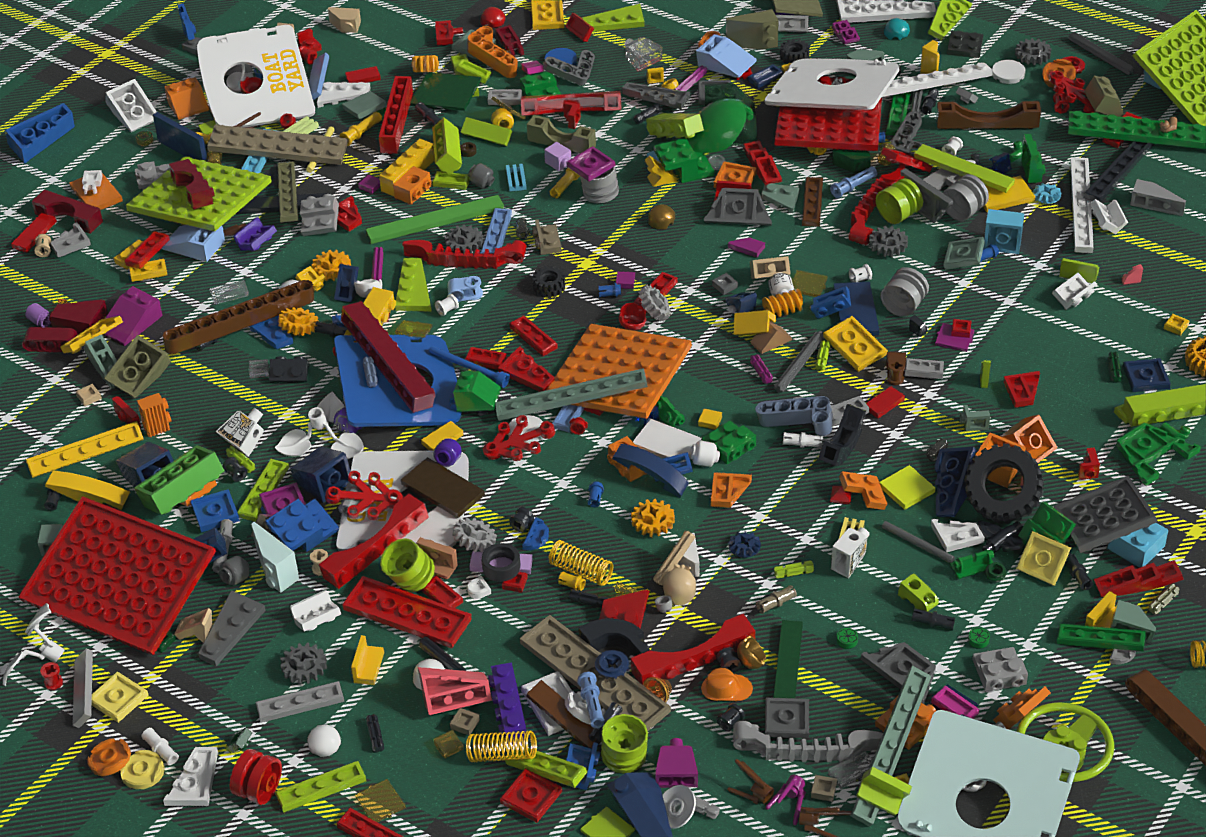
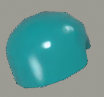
(896, 28)

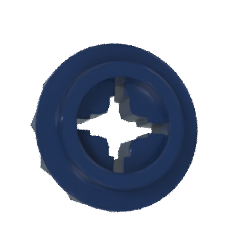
(743, 550)
(612, 657)

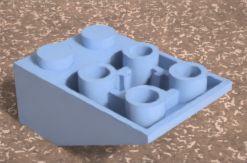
(724, 56)
(195, 242)

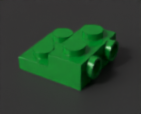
(539, 84)
(1031, 160)
(731, 441)
(1048, 523)

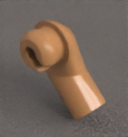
(1170, 125)

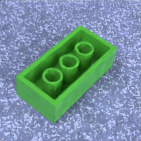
(179, 480)

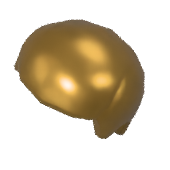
(661, 216)
(751, 653)

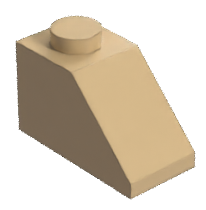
(345, 19)

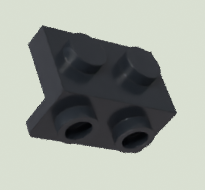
(288, 370)

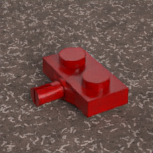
(445, 32)

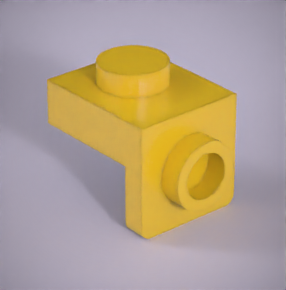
(311, 275)

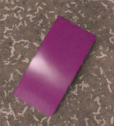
(845, 32)

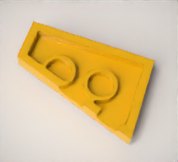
(95, 330)

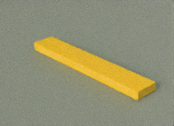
(84, 449)

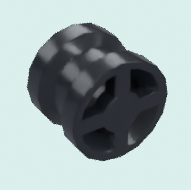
(521, 519)
(728, 659)

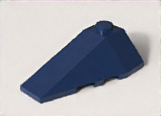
(951, 472)
(642, 804)

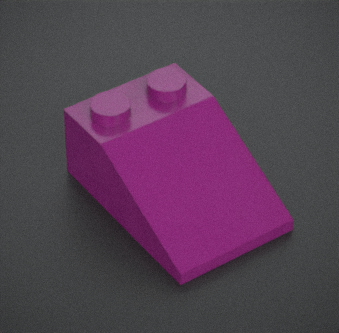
(137, 312)

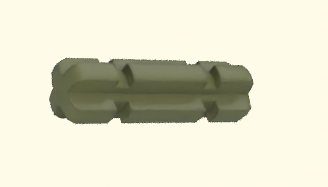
(1163, 599)

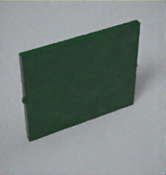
(446, 91)

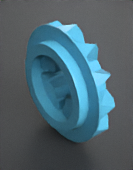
(1042, 193)

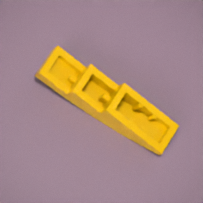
(76, 486)

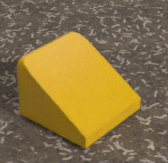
(655, 75)

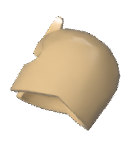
(680, 584)

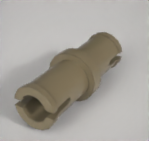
(776, 599)

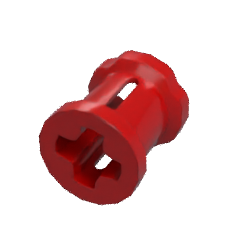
(307, 55)
(1058, 108)
(50, 672)

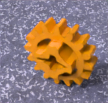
(329, 263)
(297, 321)
(653, 517)

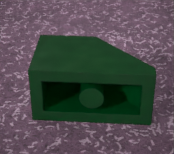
(852, 160)

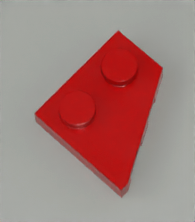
(348, 214)
(1022, 388)
(626, 607)

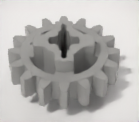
(654, 303)
(474, 534)

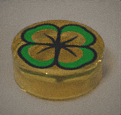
(144, 138)

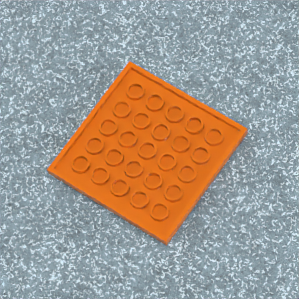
(614, 351)

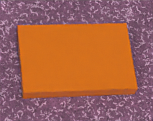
(105, 196)

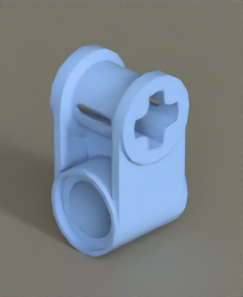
(463, 288)

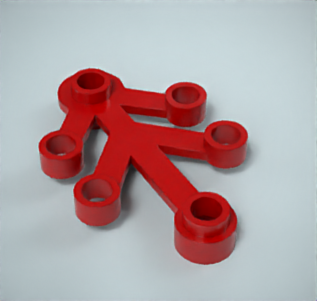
(1072, 92)
(497, 448)
(366, 496)

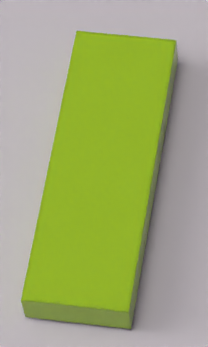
(486, 131)

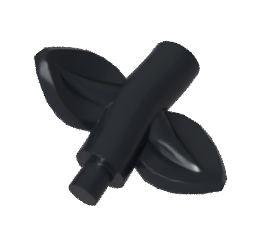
(1001, 538)

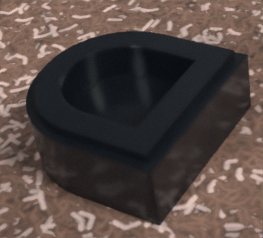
(917, 326)

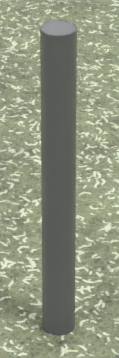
(918, 542)

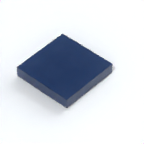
(1146, 375)

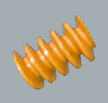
(783, 302)

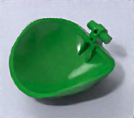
(721, 125)

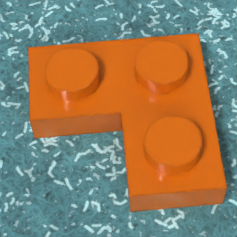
(867, 485)

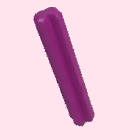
(692, 79)
(377, 263)

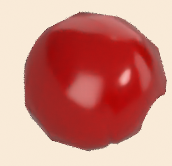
(492, 17)
(250, 85)
(632, 316)

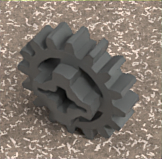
(1033, 51)
(464, 238)
(888, 241)
(303, 663)

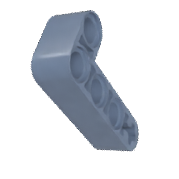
(797, 411)

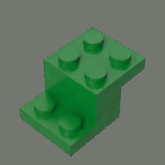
(684, 161)

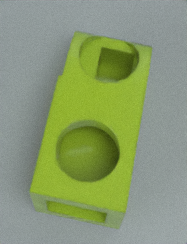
(918, 593)

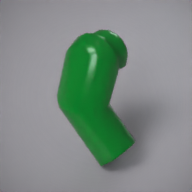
(1017, 151)
(1183, 432)

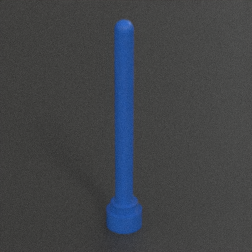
(500, 378)

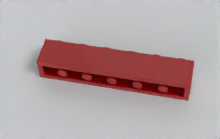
(395, 114)

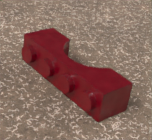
(197, 189)
(53, 204)

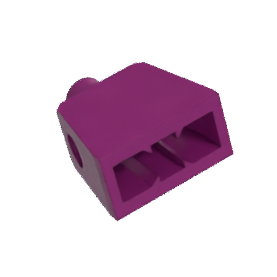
(676, 765)

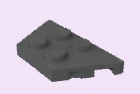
(934, 201)
(738, 207)
(895, 662)

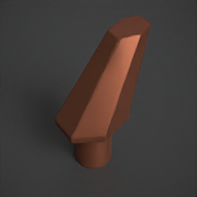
(233, 230)

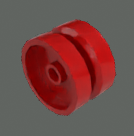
(255, 776)

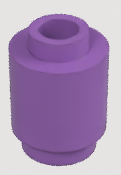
(38, 315)

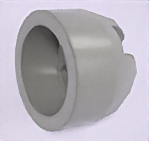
(663, 603)

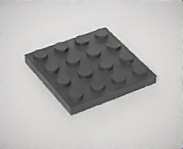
(1106, 514)

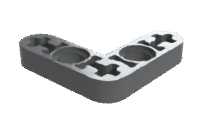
(556, 67)
(907, 140)

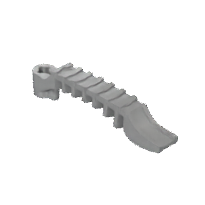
(747, 737)

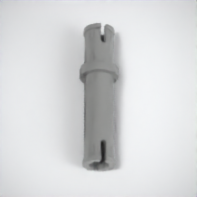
(225, 531)

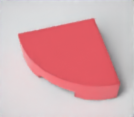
(1133, 276)

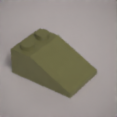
(753, 30)
(138, 367)

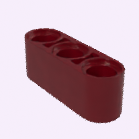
(47, 338)

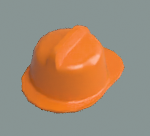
(726, 686)

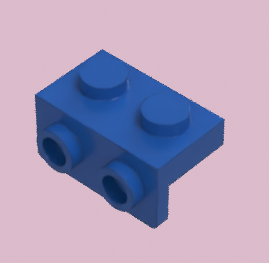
(831, 302)
(584, 757)

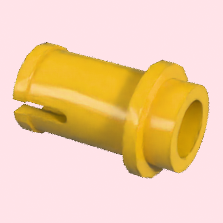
(572, 581)

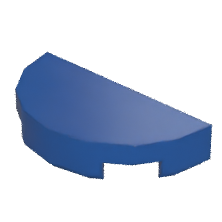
(537, 535)

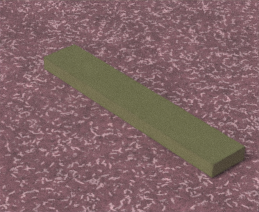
(287, 192)

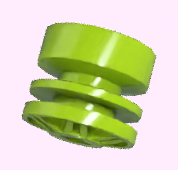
(899, 201)
(407, 565)
(624, 743)

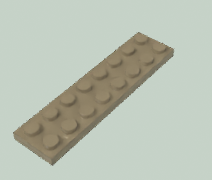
(277, 144)
(573, 656)

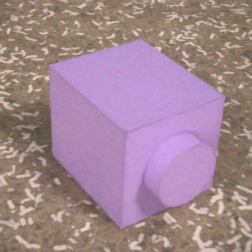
(557, 156)

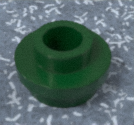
(998, 568)

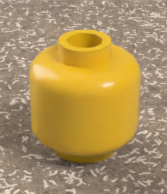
(502, 118)

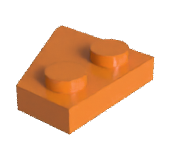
(728, 488)

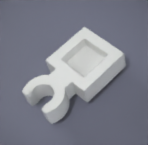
(91, 180)

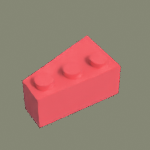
(452, 689)

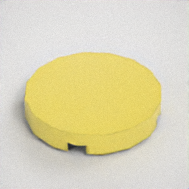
(143, 770)

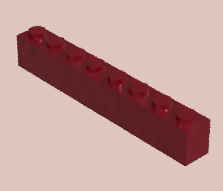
(388, 357)

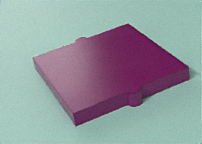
(957, 343)

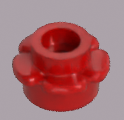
(284, 118)
(578, 425)

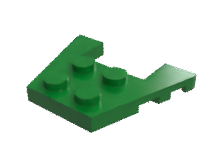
(1148, 443)

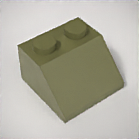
(1103, 96)

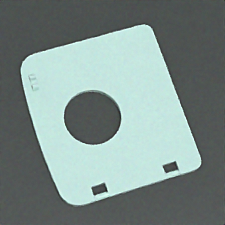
(970, 750)

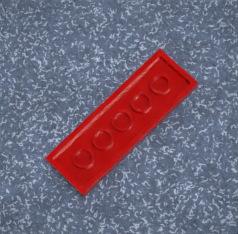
(407, 612)

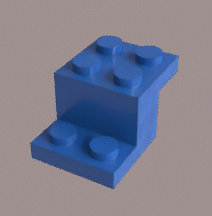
(302, 525)

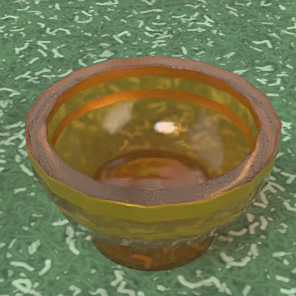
(659, 686)

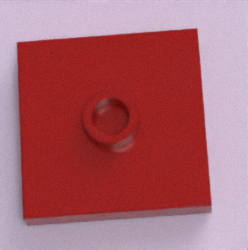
(531, 795)

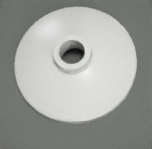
(680, 805)

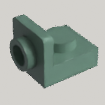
(974, 420)

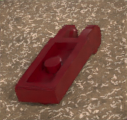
(509, 40)

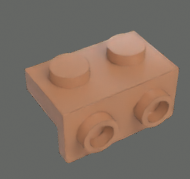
(442, 556)

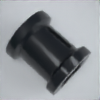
(234, 469)
(730, 717)

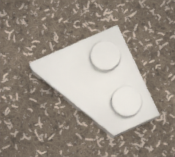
(957, 534)

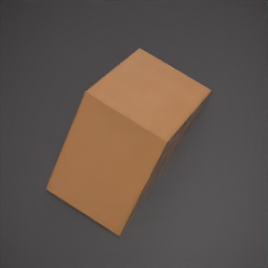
(767, 341)

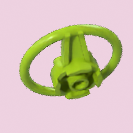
(1075, 736)

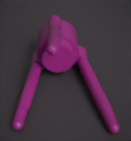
(791, 789)

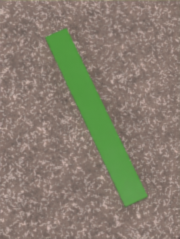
(434, 219)

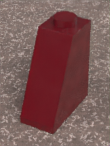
(78, 315)

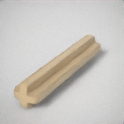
(674, 557)

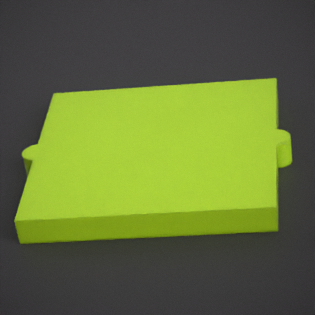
(607, 825)

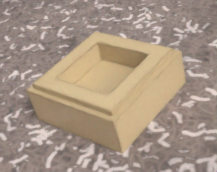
(88, 395)

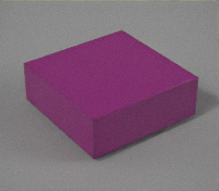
(369, 184)
(626, 279)

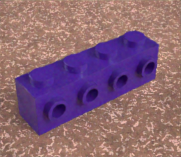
(507, 700)

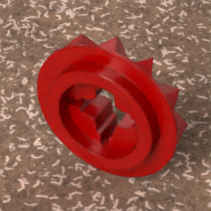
(1078, 63)

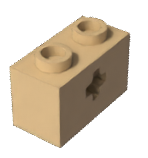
(768, 267)

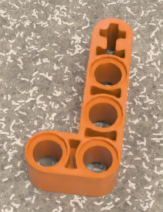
(481, 46)

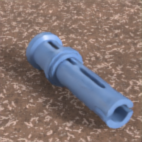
(848, 184)
(590, 694)

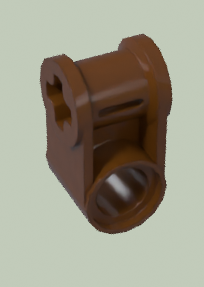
(895, 367)

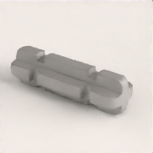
(703, 807)

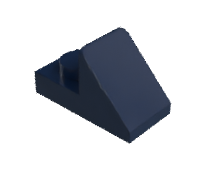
(345, 283)
(743, 301)

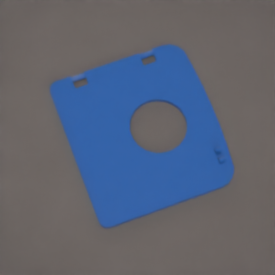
(382, 404)

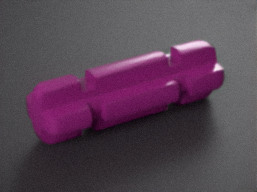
(761, 369)

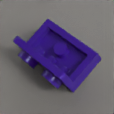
(253, 235)

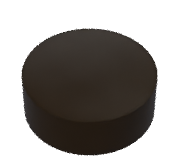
(468, 149)

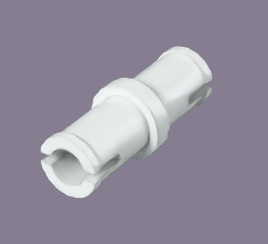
(802, 440)
(160, 746)

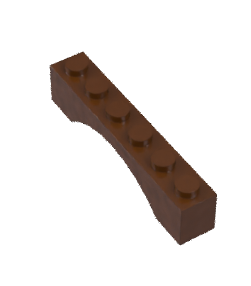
(1022, 115)

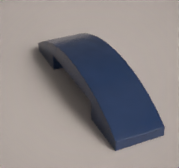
(652, 465)

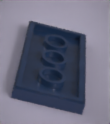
(179, 138)
(861, 307)

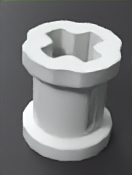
(954, 145)
(866, 273)
(447, 304)

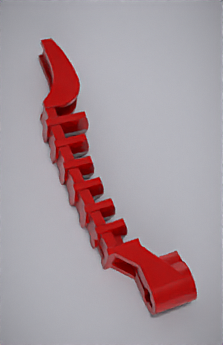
(858, 232)
(511, 253)

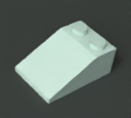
(276, 559)

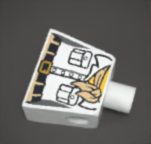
(242, 430)
(849, 551)

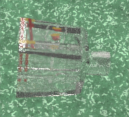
(642, 52)

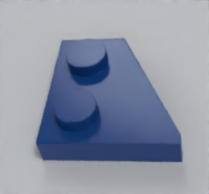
(188, 28)

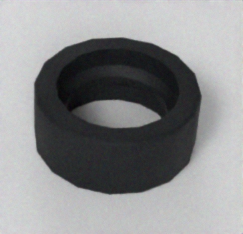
(505, 573)

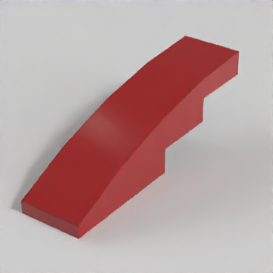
(763, 162)
(1138, 580)

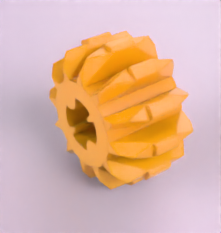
(425, 63)

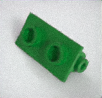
(667, 412)
(971, 564)

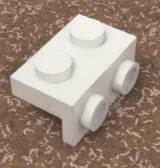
(1109, 216)
(1073, 291)
(314, 611)

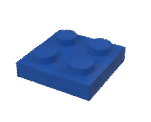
(213, 509)

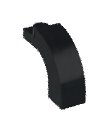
(845, 439)
(614, 632)

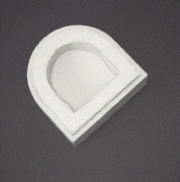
(478, 588)

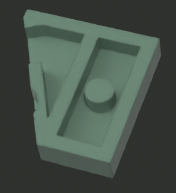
(781, 195)

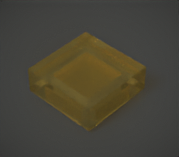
(448, 744)

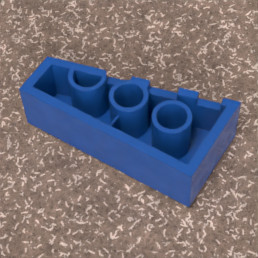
(39, 132)

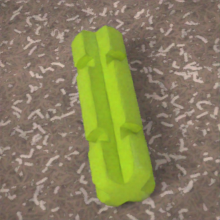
(822, 355)
(232, 451)
(793, 569)

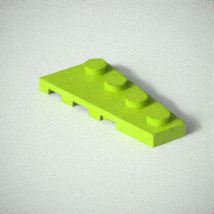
(947, 16)
(617, 19)
(412, 287)

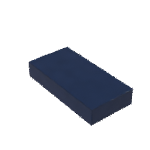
(765, 76)

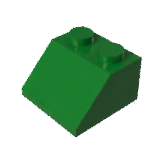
(475, 392)

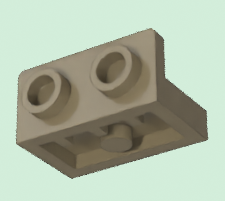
(546, 238)

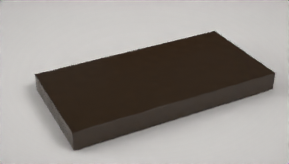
(442, 487)

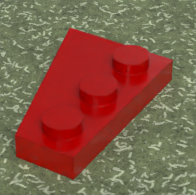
(901, 157)
(526, 371)

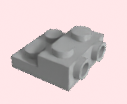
(148, 173)
(319, 215)
(1000, 669)

